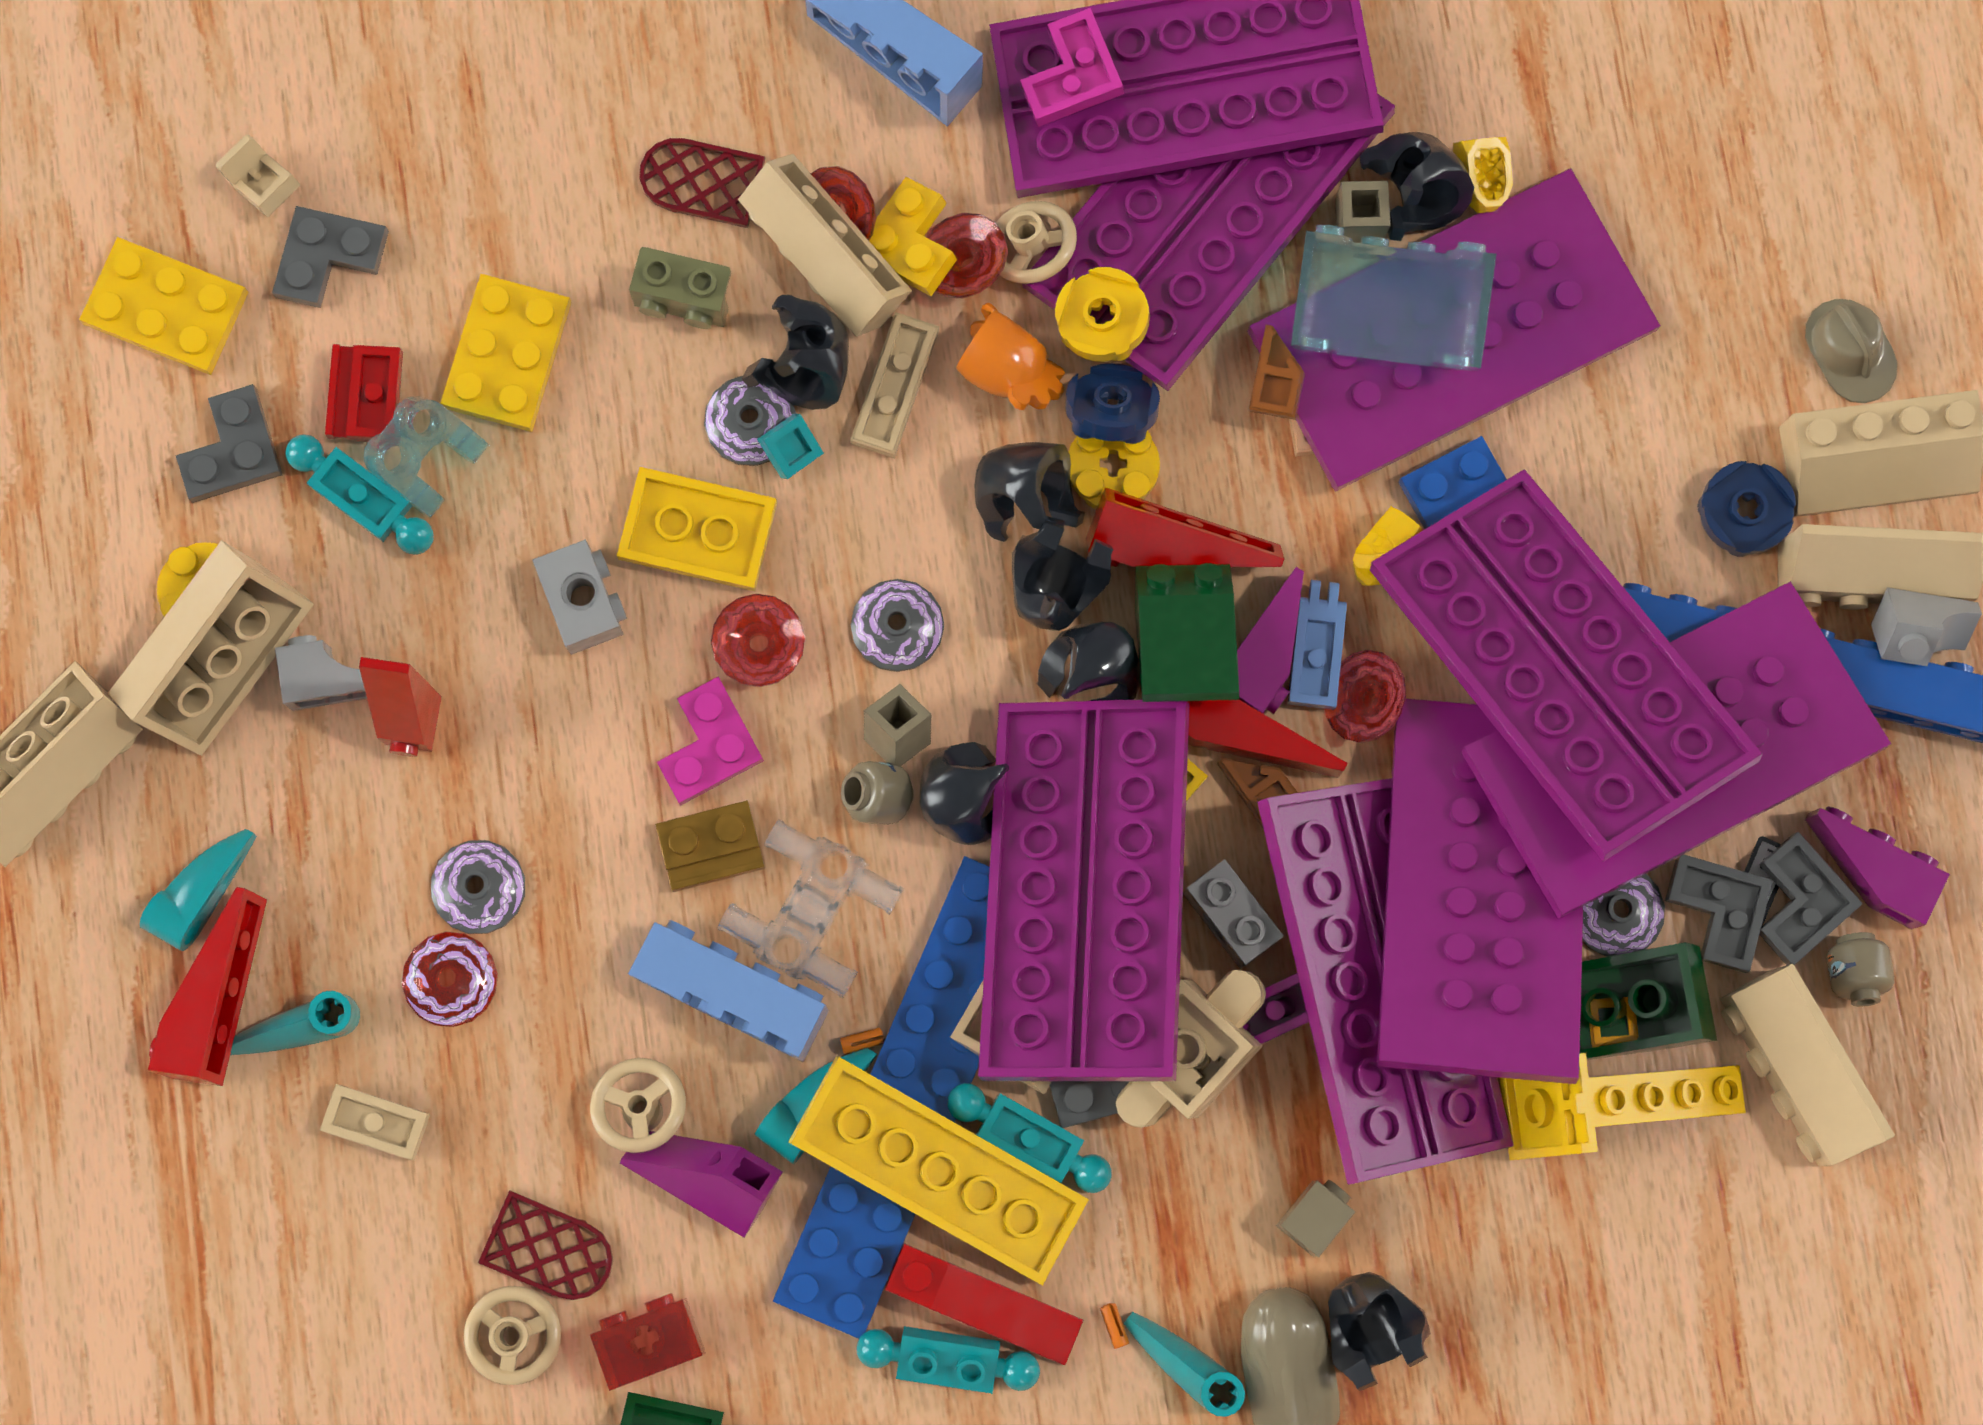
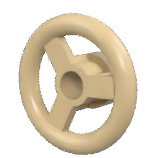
(1031, 237)
(650, 1117)
(483, 1313)

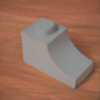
(1917, 624)
(313, 677)

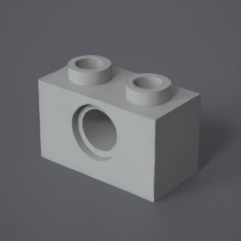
(563, 573)
(1232, 914)

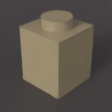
(1363, 209)
(897, 726)
(1317, 1216)

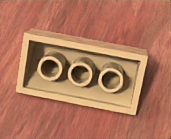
(1884, 452)
(1861, 562)
(209, 649)
(56, 754)
(1805, 1067)

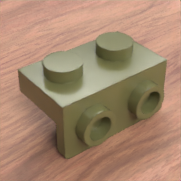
(680, 287)

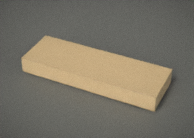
(894, 385)

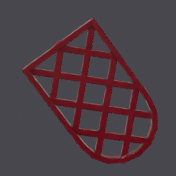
(726, 153)
(515, 1273)

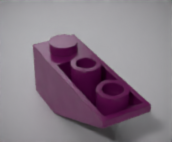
(1884, 876)
(710, 1177)

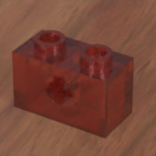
(626, 1363)

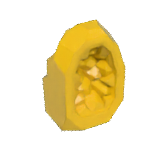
(1489, 169)
(1385, 535)

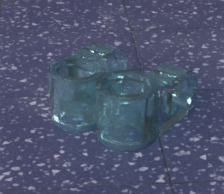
(414, 447)

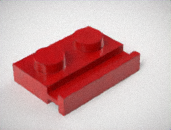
(362, 390)

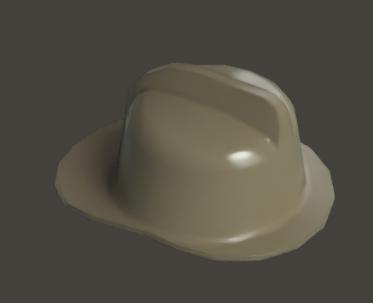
(1851, 350)

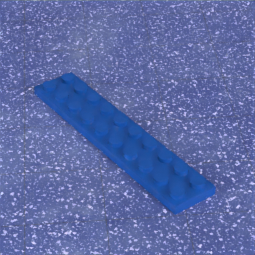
(851, 1228)

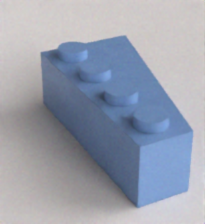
(907, 50)
(729, 990)

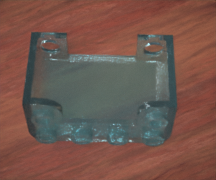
(1393, 300)

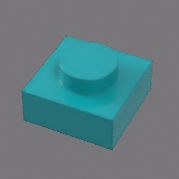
(790, 446)

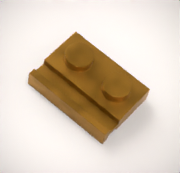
(710, 846)

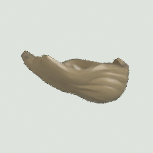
(1288, 1361)

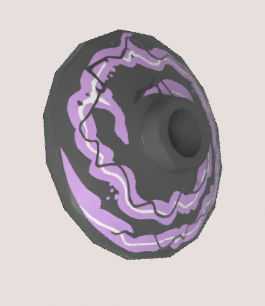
(731, 435)
(897, 648)
(496, 902)
(1615, 935)

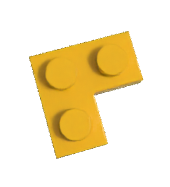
(901, 238)

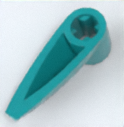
(191, 898)
(299, 1026)
(786, 1114)
(1186, 1365)

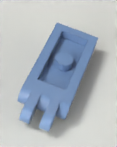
(1318, 649)

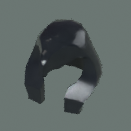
(1429, 178)
(814, 359)
(1018, 476)
(1055, 582)
(1099, 657)
(957, 790)
(1372, 1326)

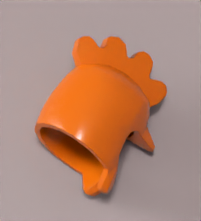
(1010, 362)

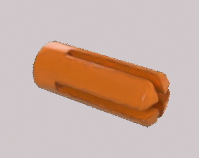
(862, 1040)
(1114, 1325)

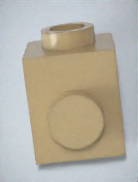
(257, 175)

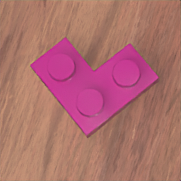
(1082, 78)
(722, 747)

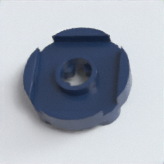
(1127, 420)
(1738, 533)

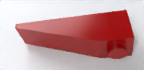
(1155, 534)
(400, 705)
(1247, 733)
(204, 1014)
(984, 1304)

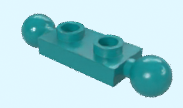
(359, 494)
(1029, 1137)
(948, 1359)

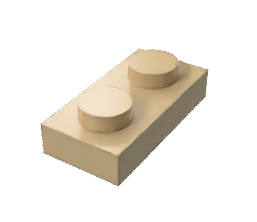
(375, 1122)

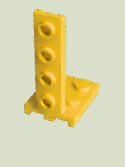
(1562, 1117)

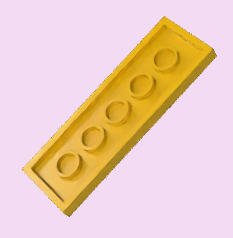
(938, 1170)

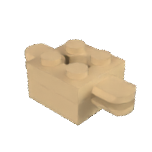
(1209, 1050)

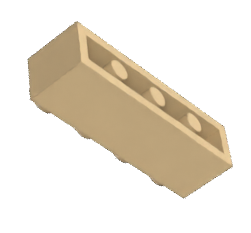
(824, 245)

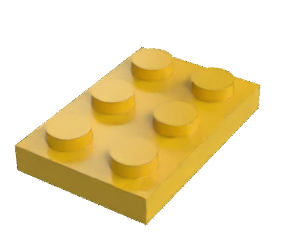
(164, 306)
(506, 352)
(697, 529)

